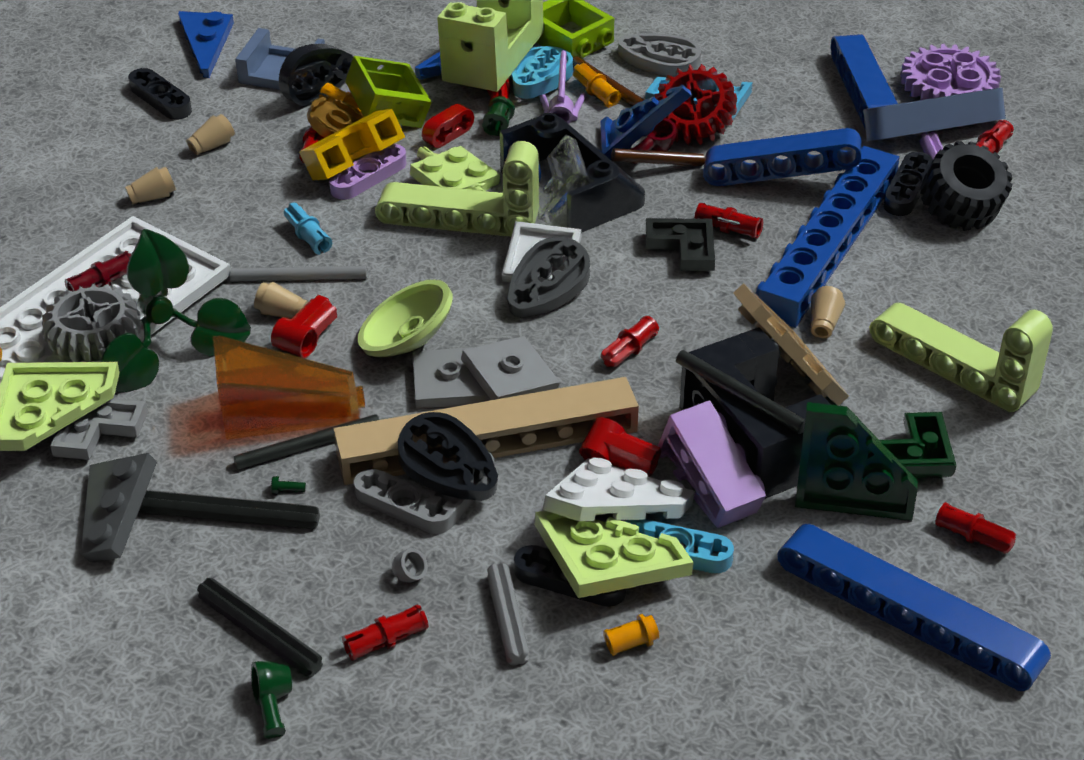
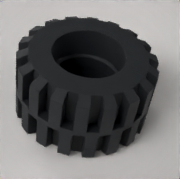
(966, 185)

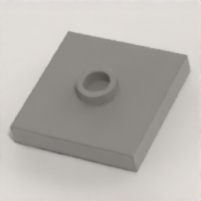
(509, 368)
(444, 380)

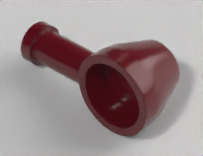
(660, 138)

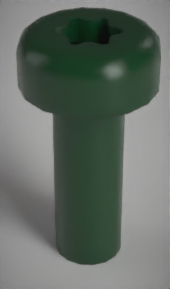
(286, 486)

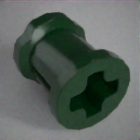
(498, 115)

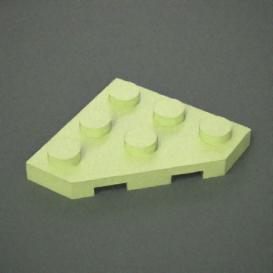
(48, 397)
(610, 554)

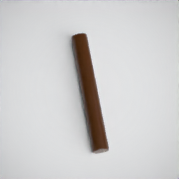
(657, 157)

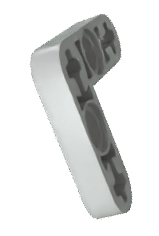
(418, 512)

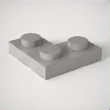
(114, 417)

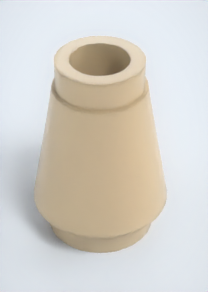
(211, 134)
(151, 186)
(277, 301)
(826, 309)

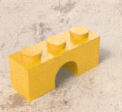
(360, 138)

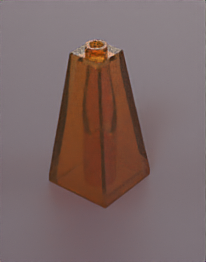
(280, 392)

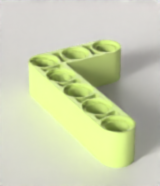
(465, 208)
(999, 377)

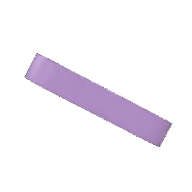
(353, 180)

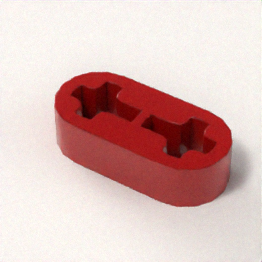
(447, 125)

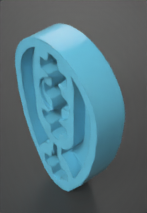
(539, 72)

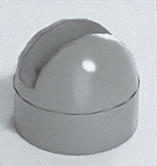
(415, 570)

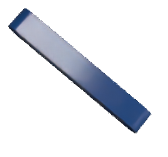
(915, 607)

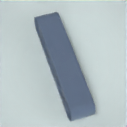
(934, 114)

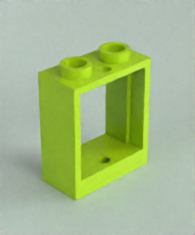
(596, 24)
(388, 88)

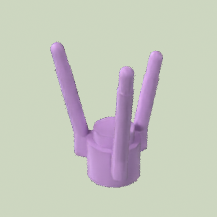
(561, 103)

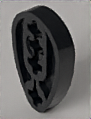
(317, 59)
(456, 439)

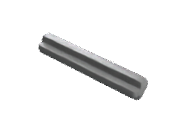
(508, 614)

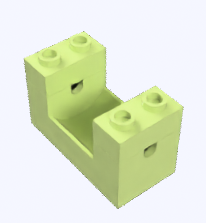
(487, 41)

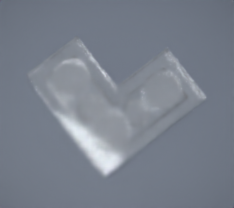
(567, 175)

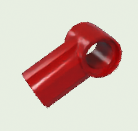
(301, 332)
(625, 451)

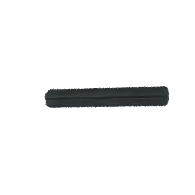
(260, 627)

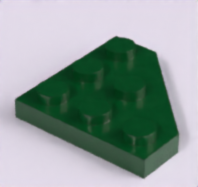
(850, 468)

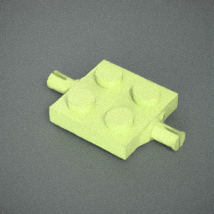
(453, 169)

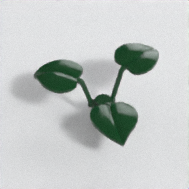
(151, 270)

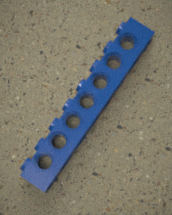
(827, 235)

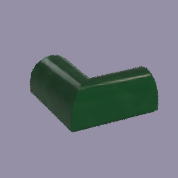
(927, 446)

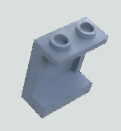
(261, 62)

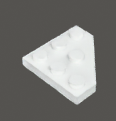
(604, 489)

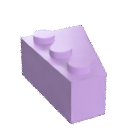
(712, 464)

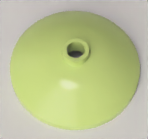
(406, 319)

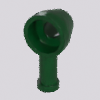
(268, 684)

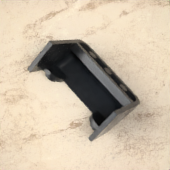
(610, 189)

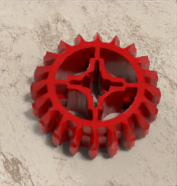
(714, 103)

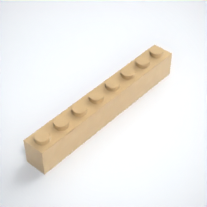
(502, 425)

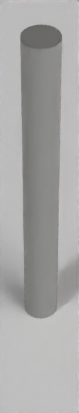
(298, 273)

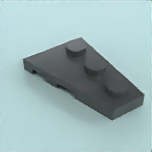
(113, 504)

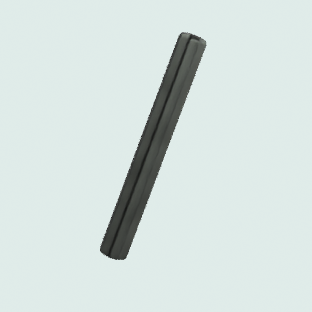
(230, 509)

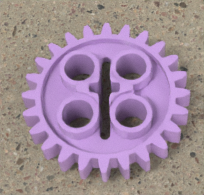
(930, 76)

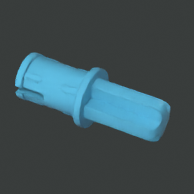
(308, 228)

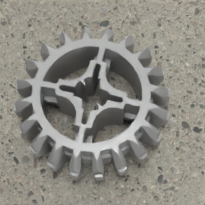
(88, 321)

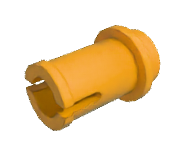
(631, 634)

